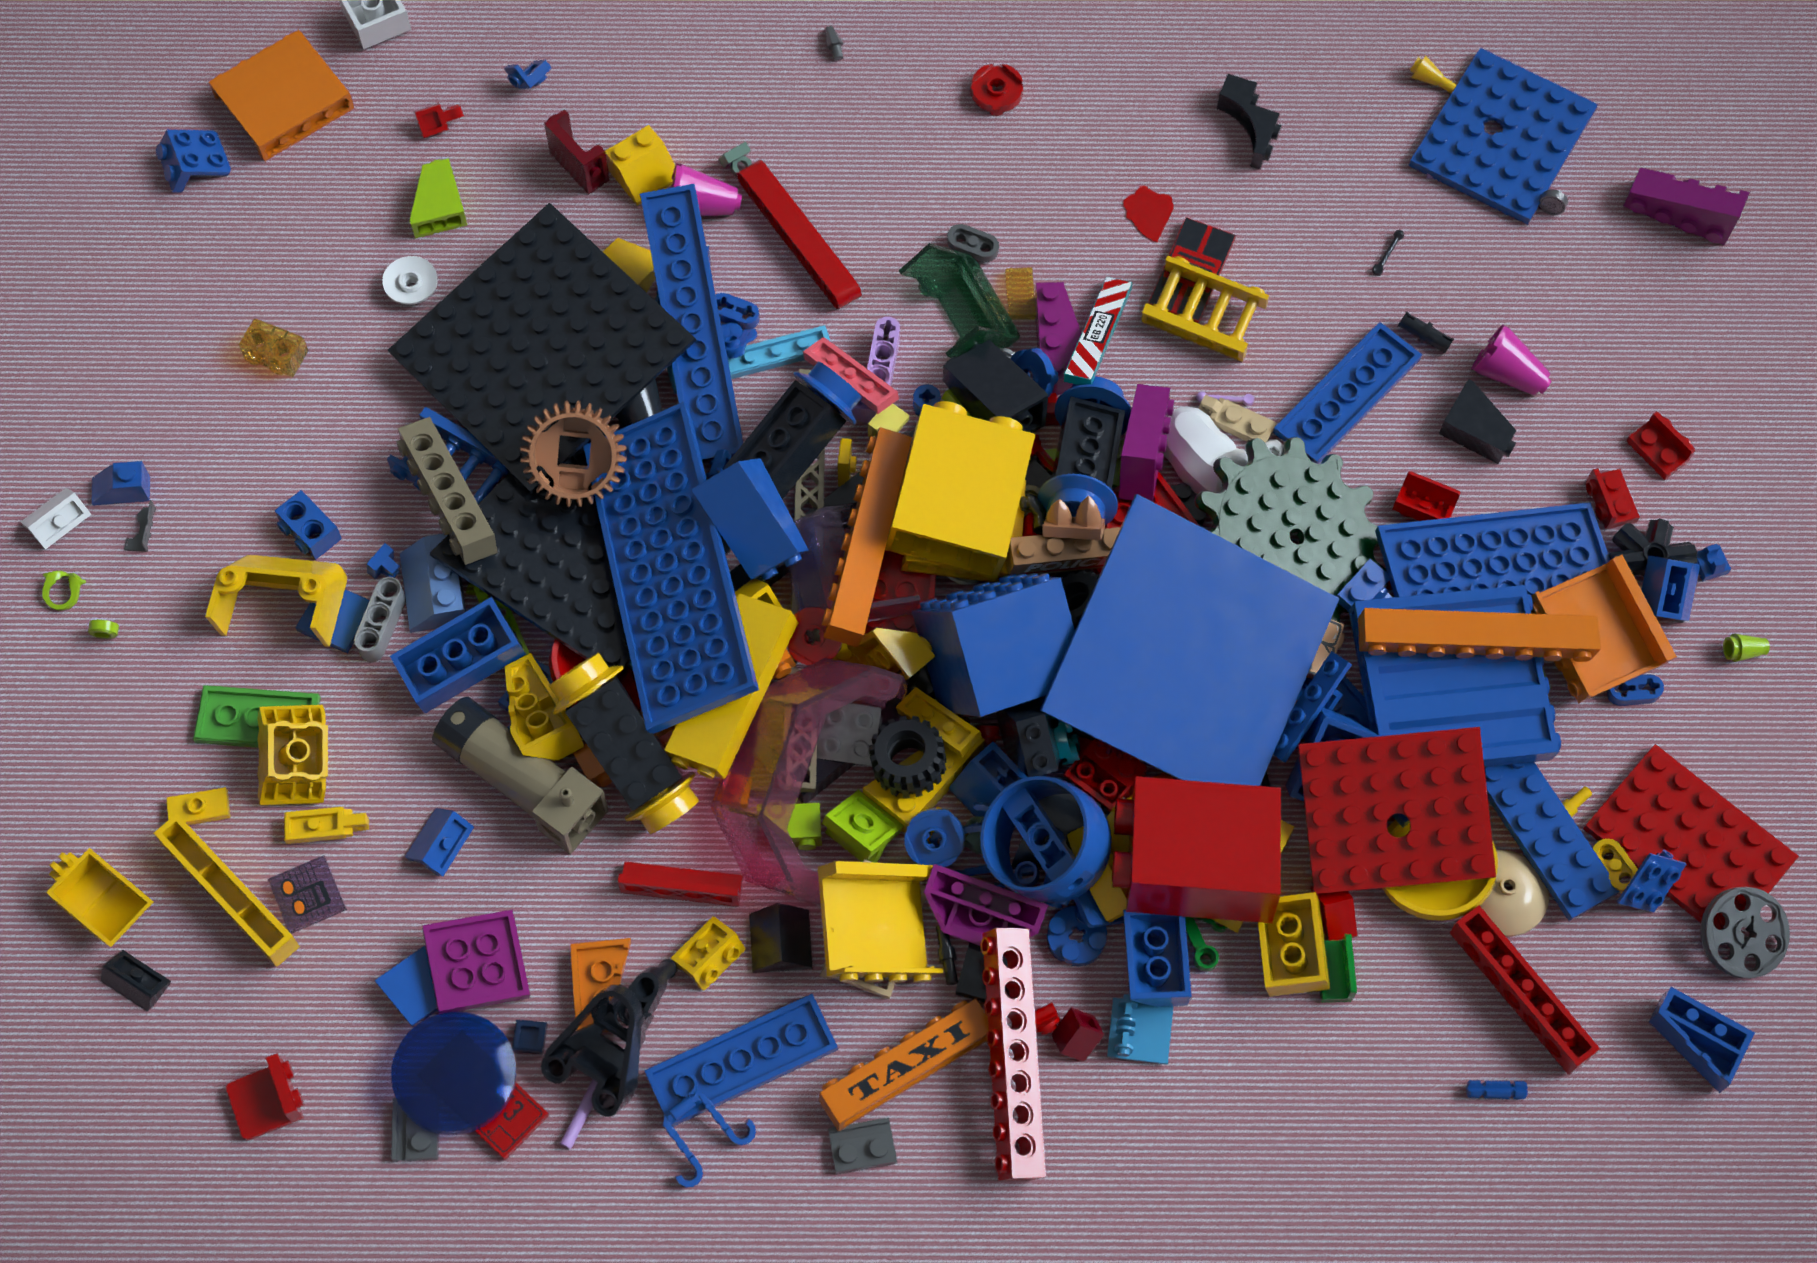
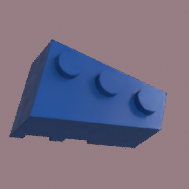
(1702, 1036)

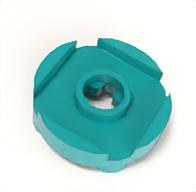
(1067, 743)

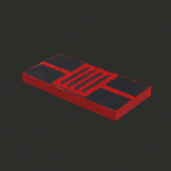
(1202, 247)

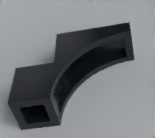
(1240, 101)

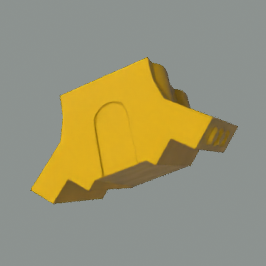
(292, 754)

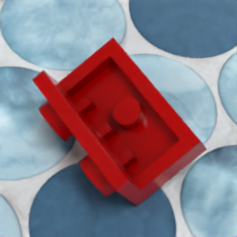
(1425, 498)

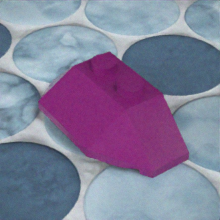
(971, 906)

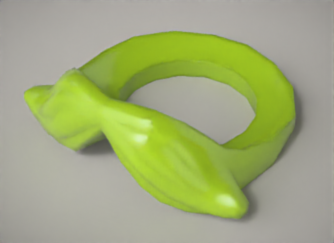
(75, 582)

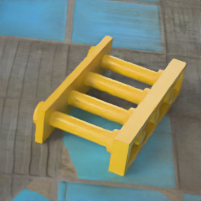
(1207, 334)

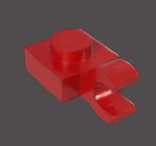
(433, 119)

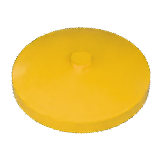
(1441, 899)

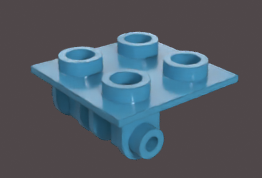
(1139, 1031)

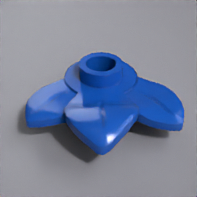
(737, 339)

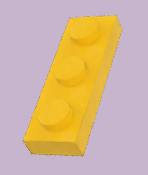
(955, 731)

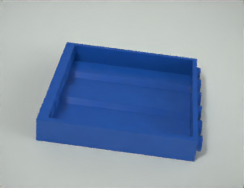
(1452, 692)

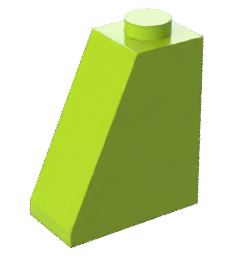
(436, 201)

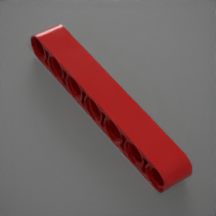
(799, 234)

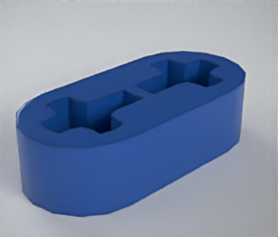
(736, 309)
(1636, 695)

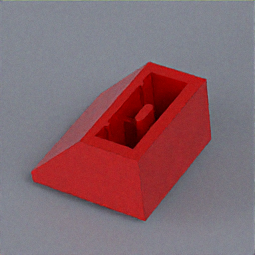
(1104, 775)

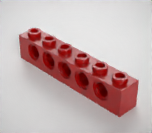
(1524, 990)

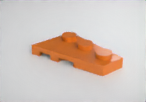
(595, 968)

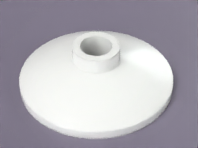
(407, 271)

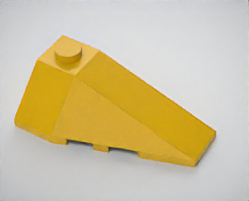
(531, 708)

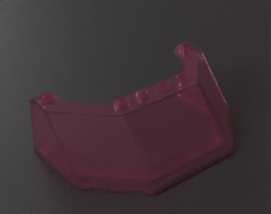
(772, 764)

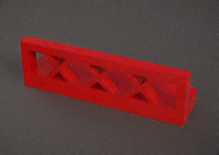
(680, 884)

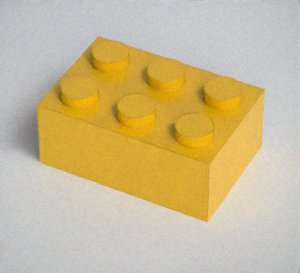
(1294, 947)

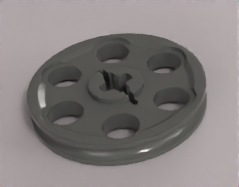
(1752, 921)

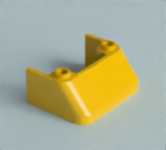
(314, 580)

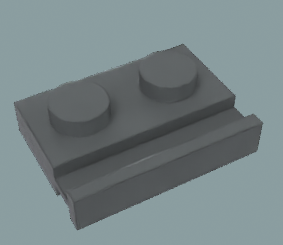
(410, 1140)
(862, 1146)

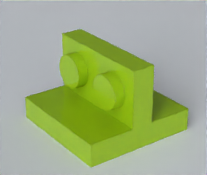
(861, 827)

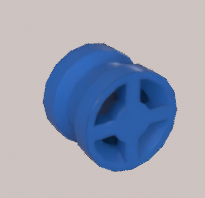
(925, 392)

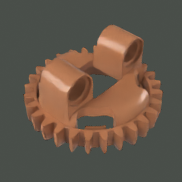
(573, 480)

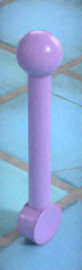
(1247, 400)

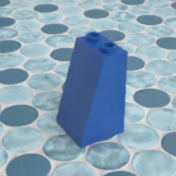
(752, 518)

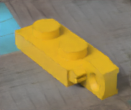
(322, 824)

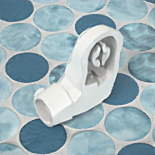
(1197, 443)

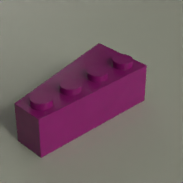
(1686, 204)
(1056, 328)
(1145, 441)

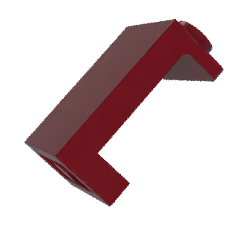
(586, 168)

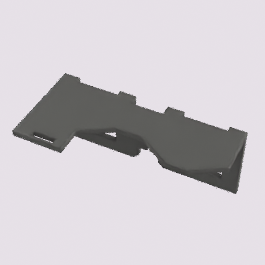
(140, 541)

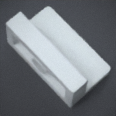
(56, 517)

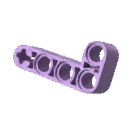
(882, 368)

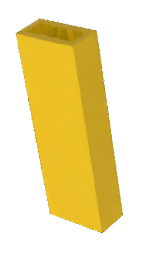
(714, 737)

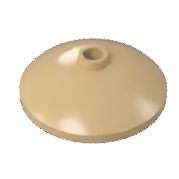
(1524, 906)

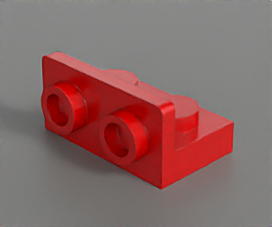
(1661, 445)
(1611, 498)

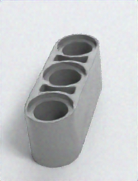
(380, 606)

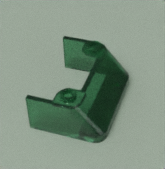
(964, 295)

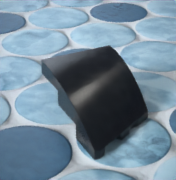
(1065, 816)

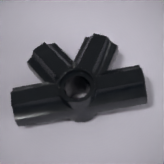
(1655, 543)

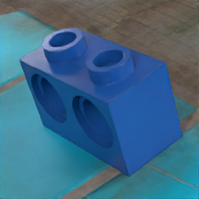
(311, 522)

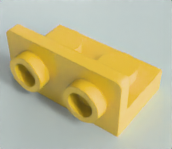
(709, 952)

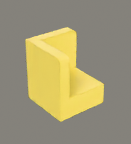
(891, 418)

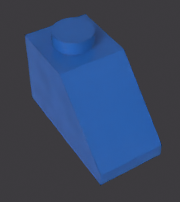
(121, 484)

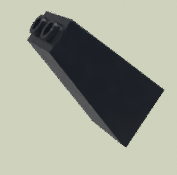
(994, 386)
(1029, 737)

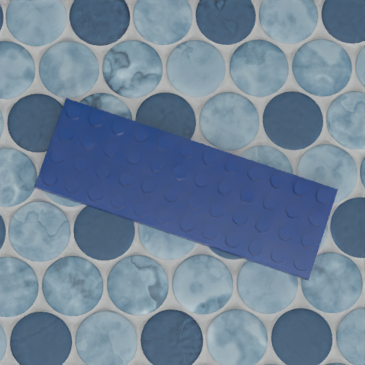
(672, 576)

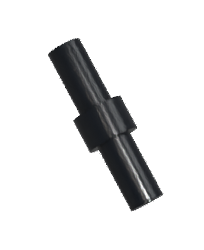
(947, 956)

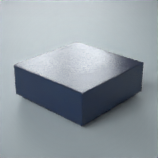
(529, 1037)

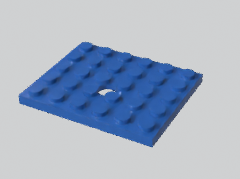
(1512, 165)

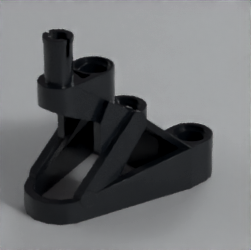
(598, 1056)

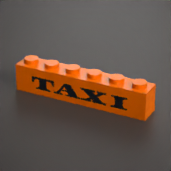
(904, 1065)

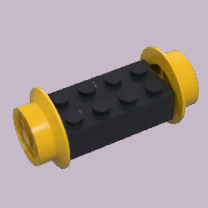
(622, 744)

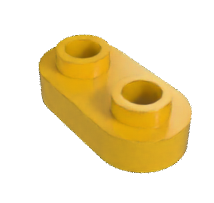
(1619, 865)

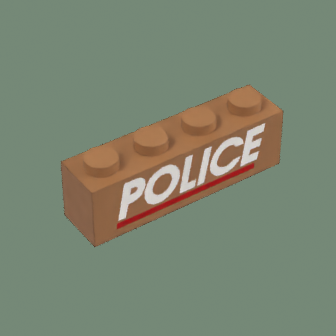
(1053, 555)

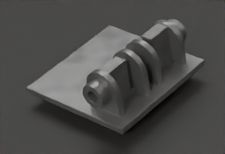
(849, 733)

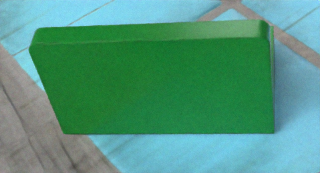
(1340, 971)

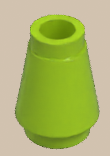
(1744, 647)

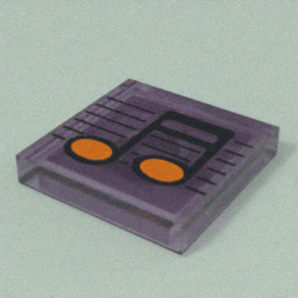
(307, 894)

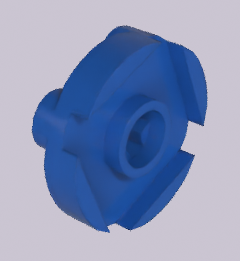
(1040, 365)
(942, 823)
(1070, 950)

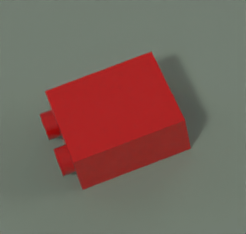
(1200, 849)

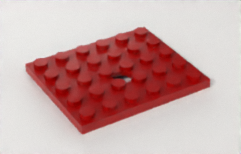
(1423, 775)

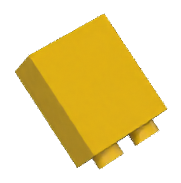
(960, 490)

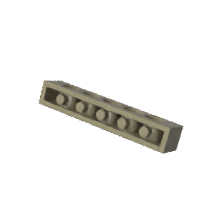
(446, 491)

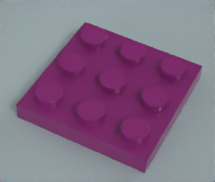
(475, 961)

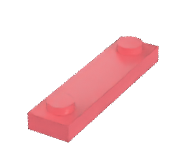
(874, 391)

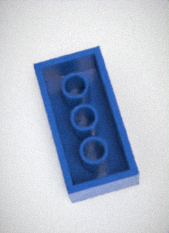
(457, 655)

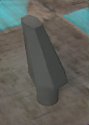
(834, 43)

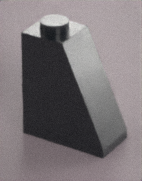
(1479, 425)

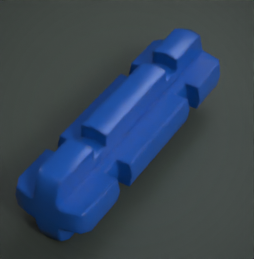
(1496, 1089)

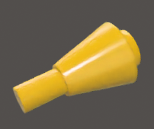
(1427, 72)

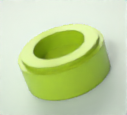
(103, 629)

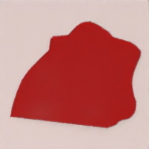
(1149, 211)

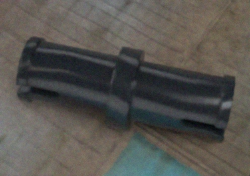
(1425, 332)

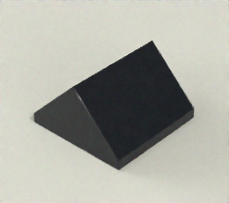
(780, 939)

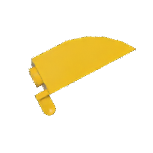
(96, 895)

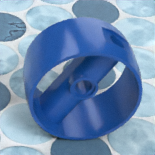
(1020, 808)

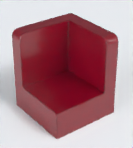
(1077, 1034)

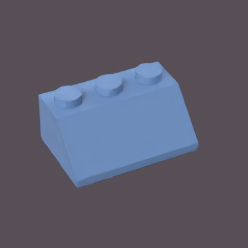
(431, 589)

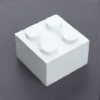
(375, 19)

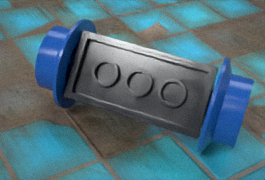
(800, 426)
(1087, 447)

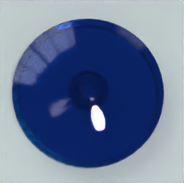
(453, 1073)

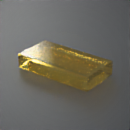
(1020, 293)

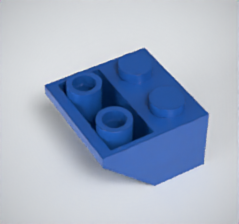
(1670, 587)
(985, 778)

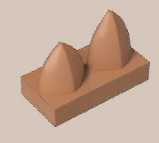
(1085, 525)

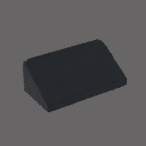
(134, 980)

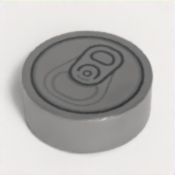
(1553, 202)

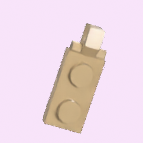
(1237, 419)

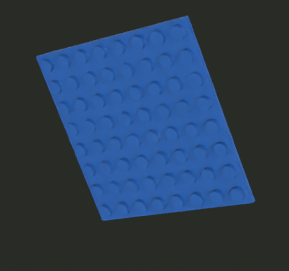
(1189, 651)

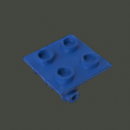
(1652, 881)

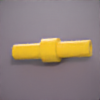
(1577, 800)

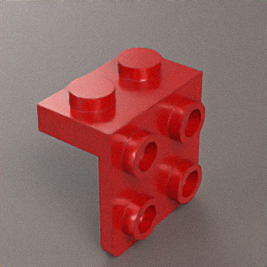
(265, 1099)

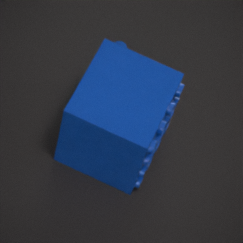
(996, 642)

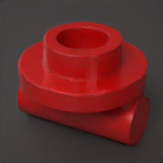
(1046, 1019)

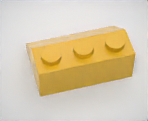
(893, 651)

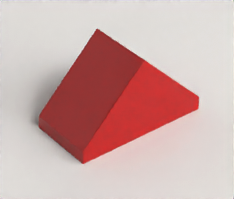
(1337, 914)

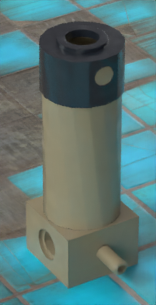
(559, 801)

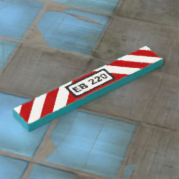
(1098, 331)

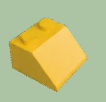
(641, 163)

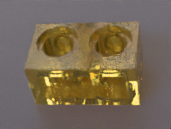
(276, 342)

